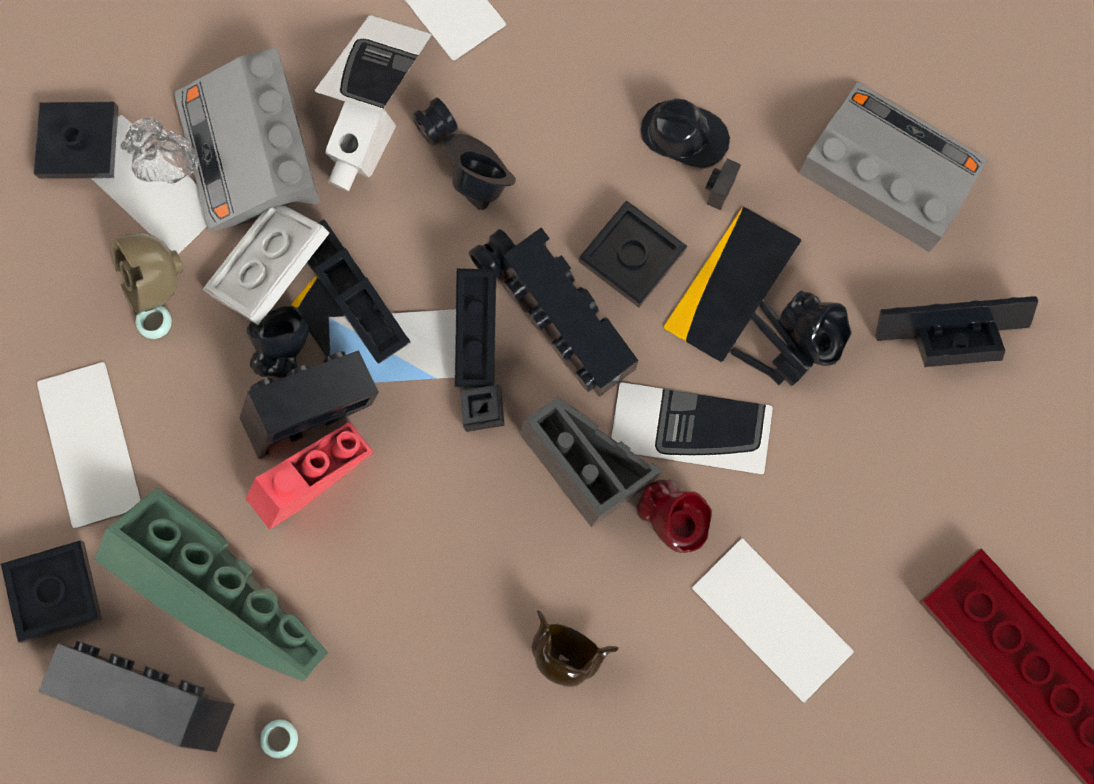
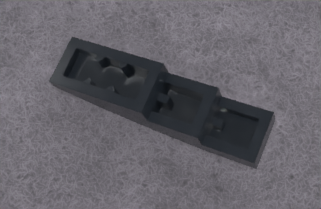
(357, 298)

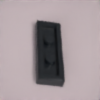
(475, 327)

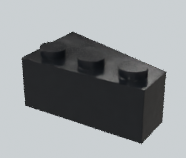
(306, 399)

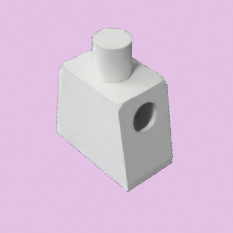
(359, 130)

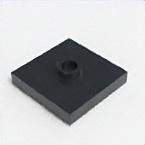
(76, 140)
(632, 253)
(51, 591)

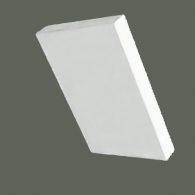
(265, 262)

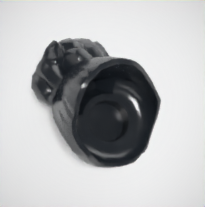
(818, 326)
(278, 341)

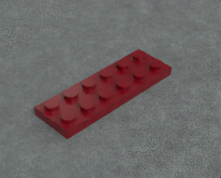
(1020, 657)

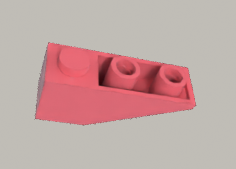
(306, 475)

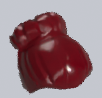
(676, 516)

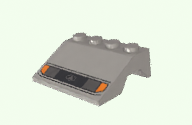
(246, 140)
(893, 166)

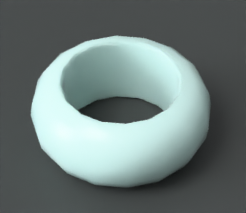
(161, 331)
(265, 734)

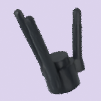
(790, 363)

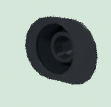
(685, 133)
(477, 170)

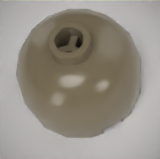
(147, 270)

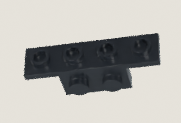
(957, 330)

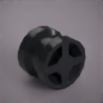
(434, 121)

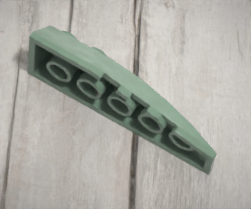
(195, 579)

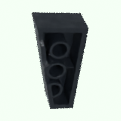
(567, 314)

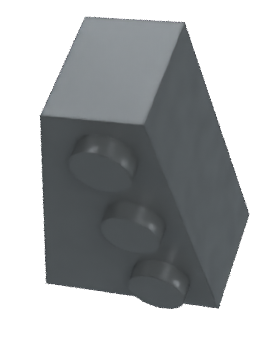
(585, 461)

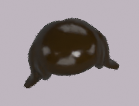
(581, 652)

